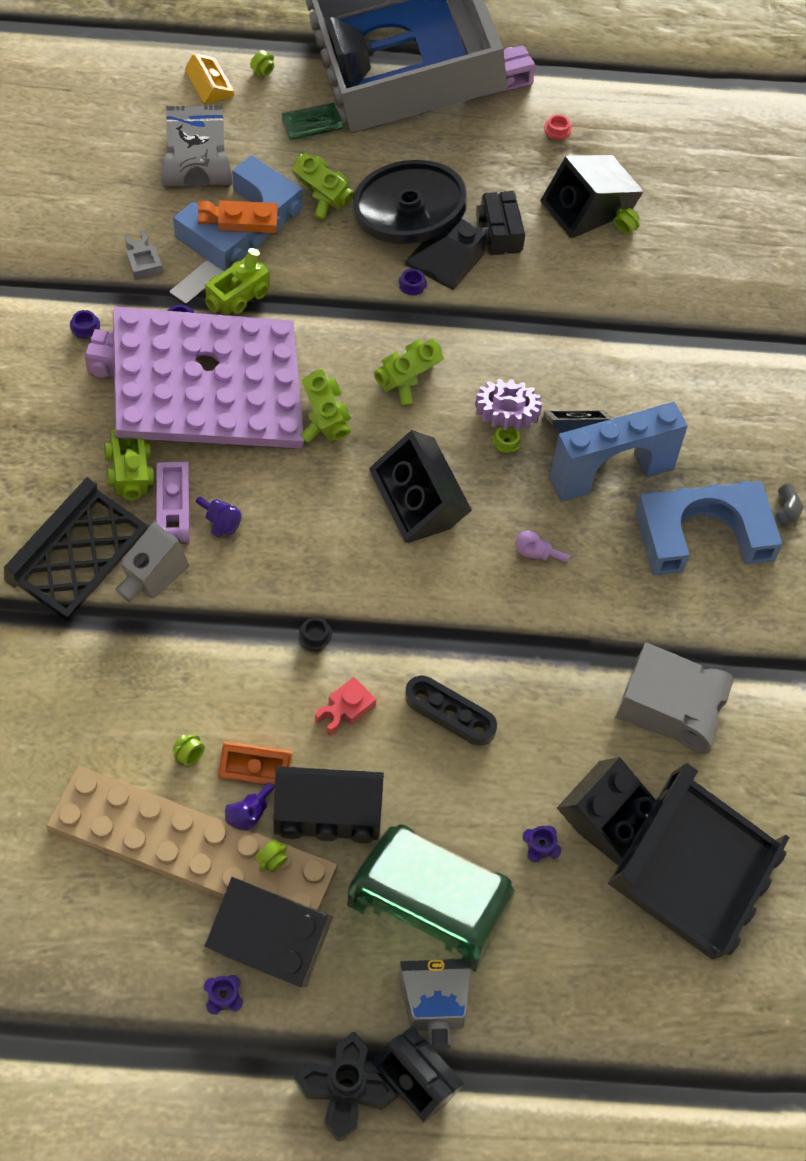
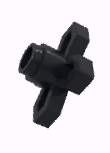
(325, 1083)

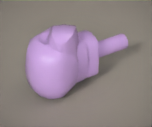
(531, 546)

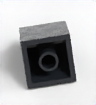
(589, 193)

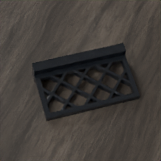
(49, 538)

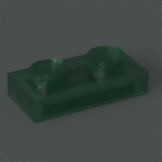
(311, 121)

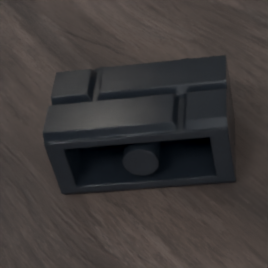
(502, 222)
(417, 1073)

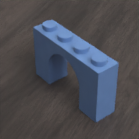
(255, 183)
(580, 452)
(739, 505)

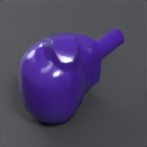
(222, 515)
(247, 813)

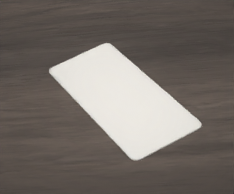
(196, 281)

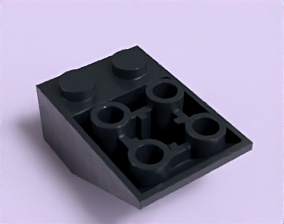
(608, 807)

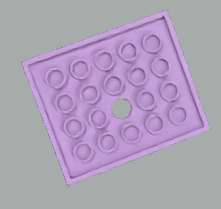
(171, 398)

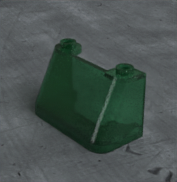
(432, 892)

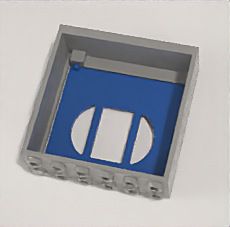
(446, 70)

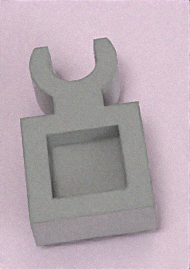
(142, 258)

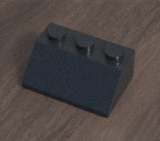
(419, 487)
(327, 804)

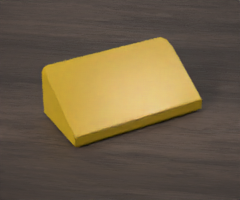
(208, 79)

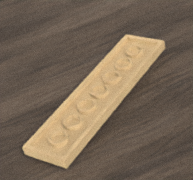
(180, 840)

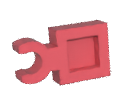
(347, 703)

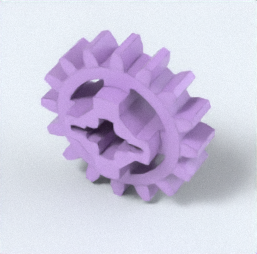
(508, 404)

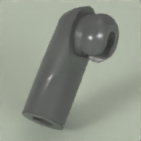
(792, 505)

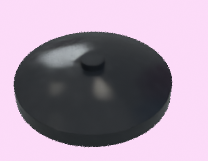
(410, 201)

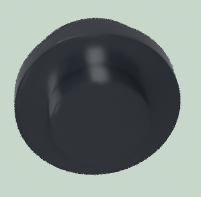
(315, 633)

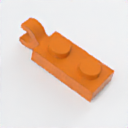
(239, 216)

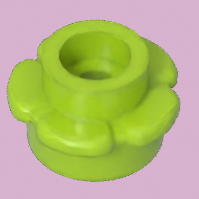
(262, 63)
(626, 220)
(507, 435)
(188, 750)
(272, 856)

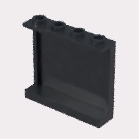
(698, 865)

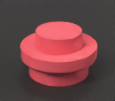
(558, 127)

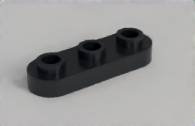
(442, 699)

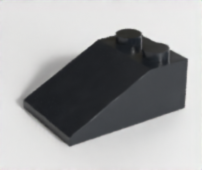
(269, 932)

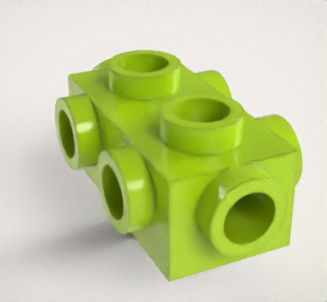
(327, 186)
(238, 285)
(401, 371)
(328, 413)
(129, 466)

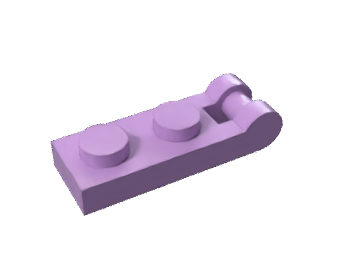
(173, 498)

